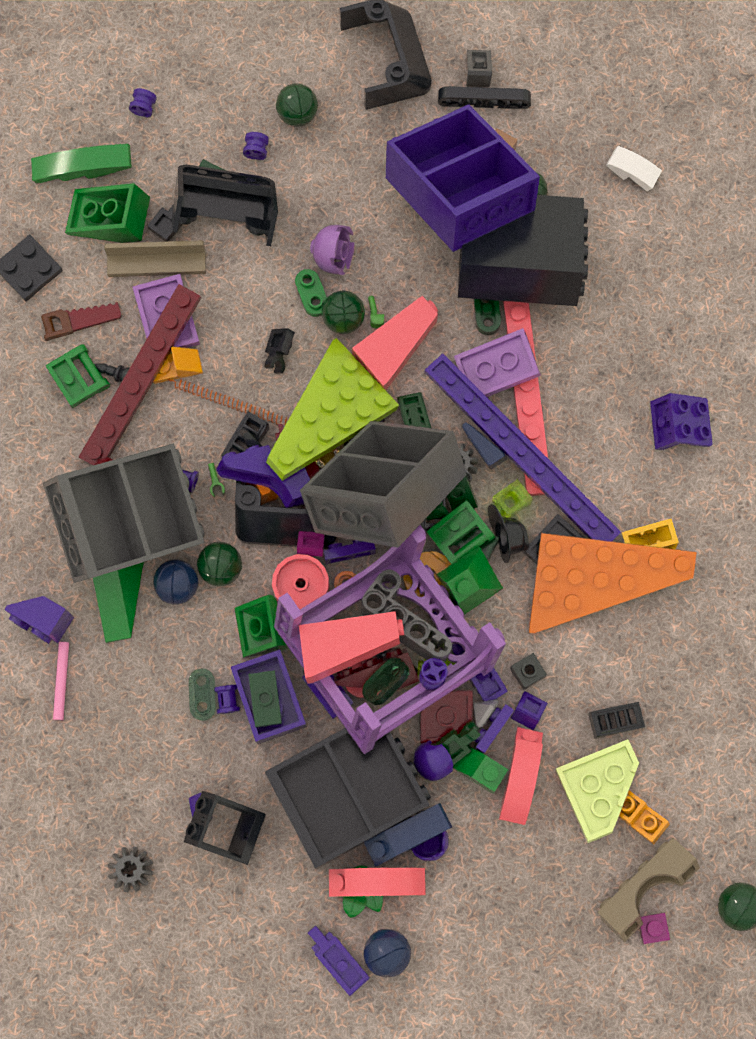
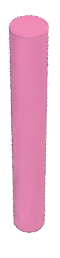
(61, 676)

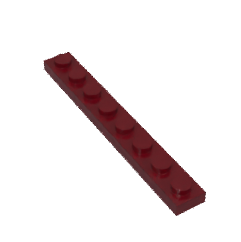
(140, 375)

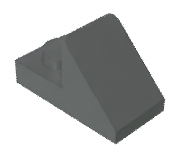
(479, 68)

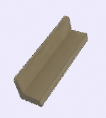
(155, 258)

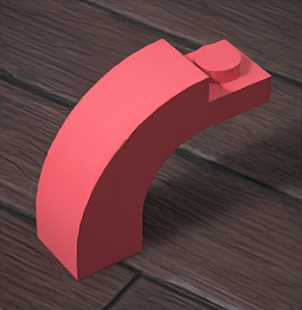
(522, 776)
(376, 882)

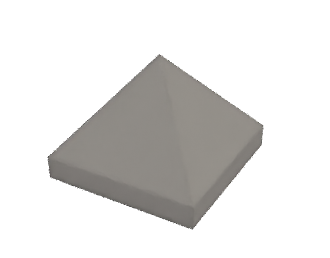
(484, 710)

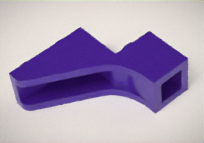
(253, 469)

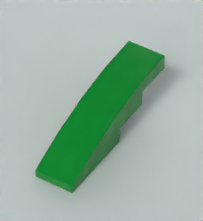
(81, 162)

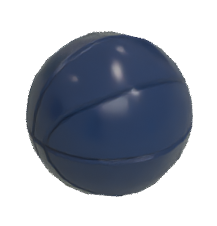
(175, 582)
(387, 953)

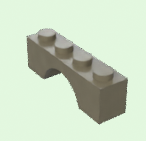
(669, 865)

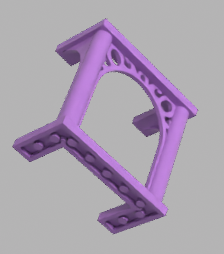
(480, 648)

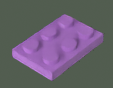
(151, 301)
(499, 363)

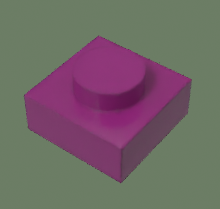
(310, 543)
(654, 928)

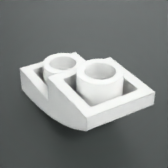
(629, 164)

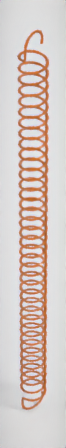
(171, 380)

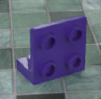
(680, 421)

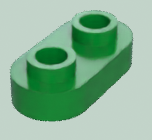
(310, 292)

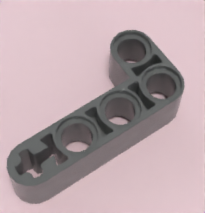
(411, 622)

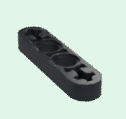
(484, 97)

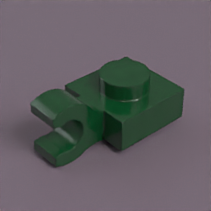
(458, 744)

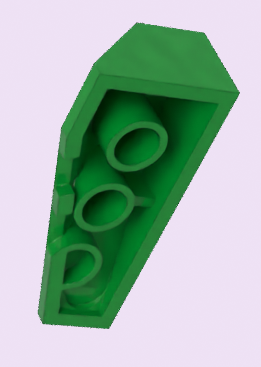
(117, 601)

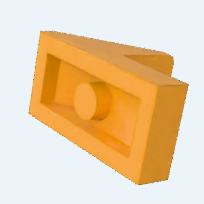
(180, 364)

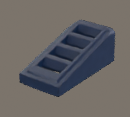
(488, 451)

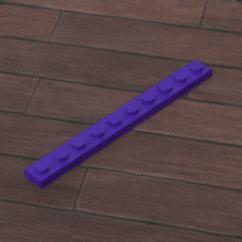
(521, 450)

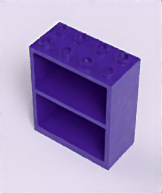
(461, 176)

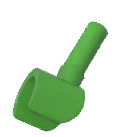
(377, 320)
(215, 480)

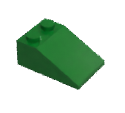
(108, 213)

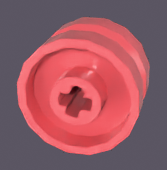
(297, 569)

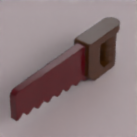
(79, 319)

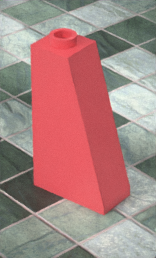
(395, 342)
(345, 642)

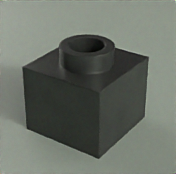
(524, 679)

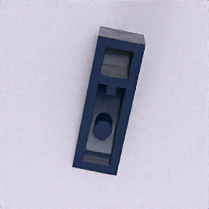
(407, 835)

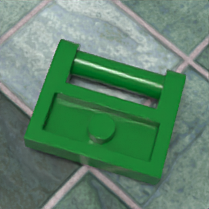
(70, 380)
(455, 527)

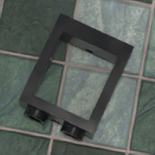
(248, 825)

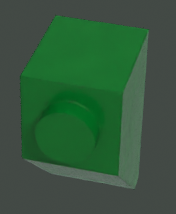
(481, 770)

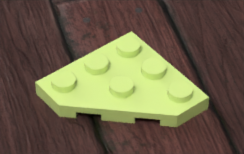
(599, 787)

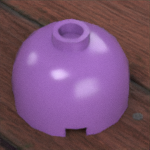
(331, 244)

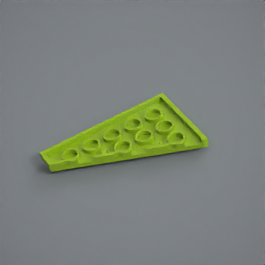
(330, 411)

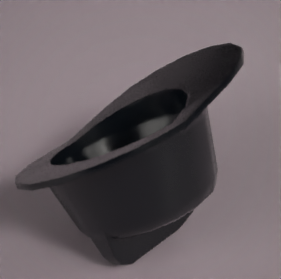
(510, 532)

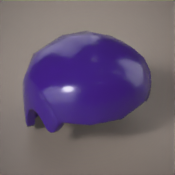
(432, 761)
(433, 848)

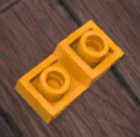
(643, 818)

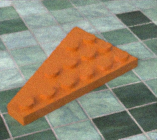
(591, 574)

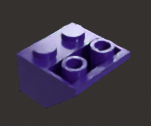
(41, 614)

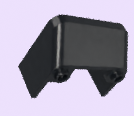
(405, 77)
(226, 197)
(269, 524)

